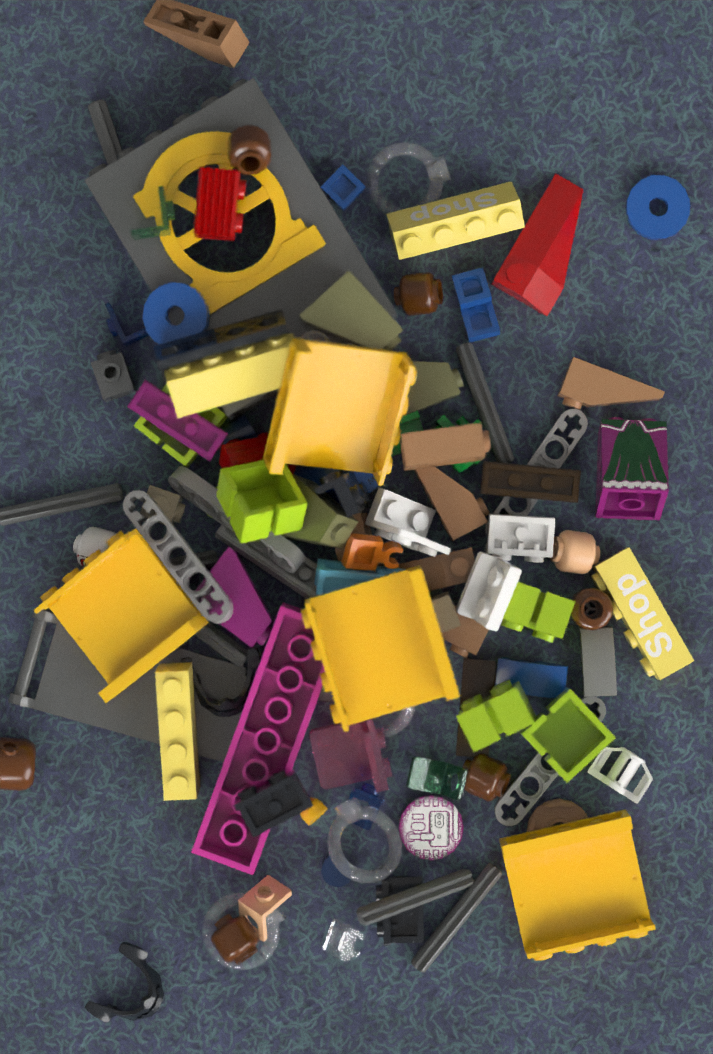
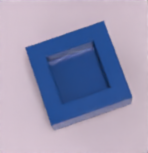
(343, 187)

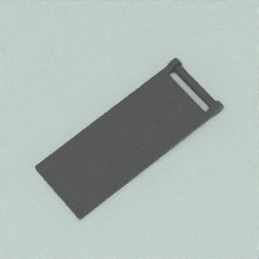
(72, 687)

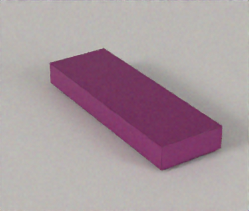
(190, 430)

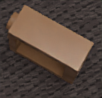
(444, 446)

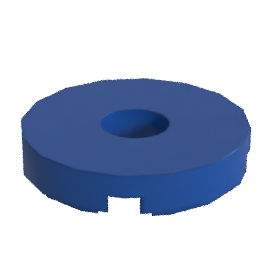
(660, 188)
(160, 303)

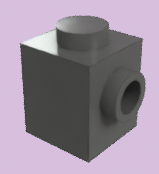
(113, 375)

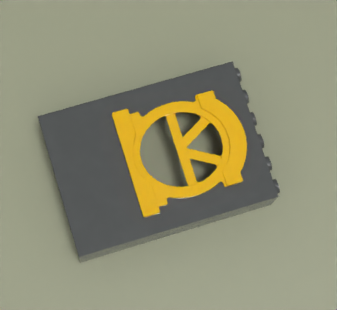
(309, 239)

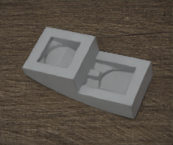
(598, 662)

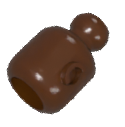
(17, 763)

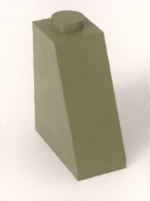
(353, 316)
(433, 385)
(324, 518)

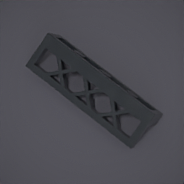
(220, 340)

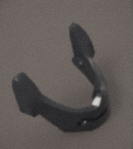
(228, 707)
(149, 1003)

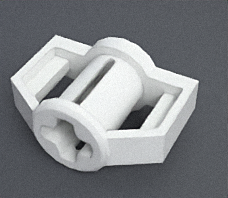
(622, 783)

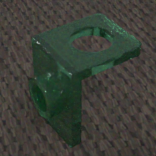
(168, 215)
(436, 777)

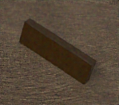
(530, 482)
(477, 678)

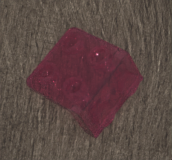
(350, 755)

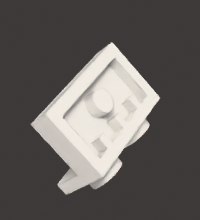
(520, 537)
(488, 590)

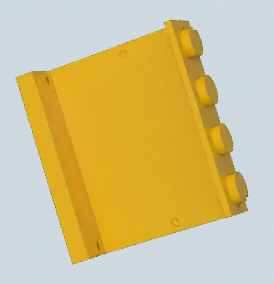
(339, 408)
(124, 610)
(379, 647)
(576, 885)

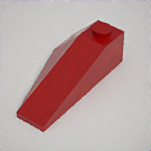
(540, 257)

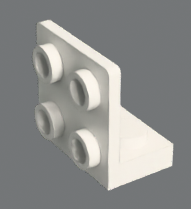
(403, 522)

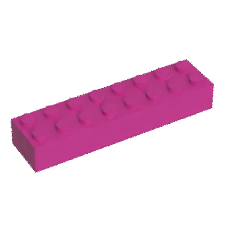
(264, 739)

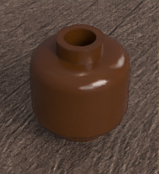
(249, 149)
(419, 293)
(601, 611)
(486, 777)
(235, 939)

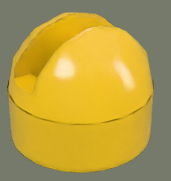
(315, 812)

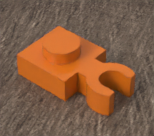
(366, 551)

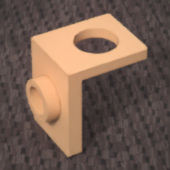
(262, 901)

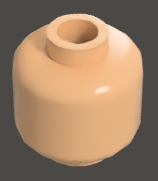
(575, 552)

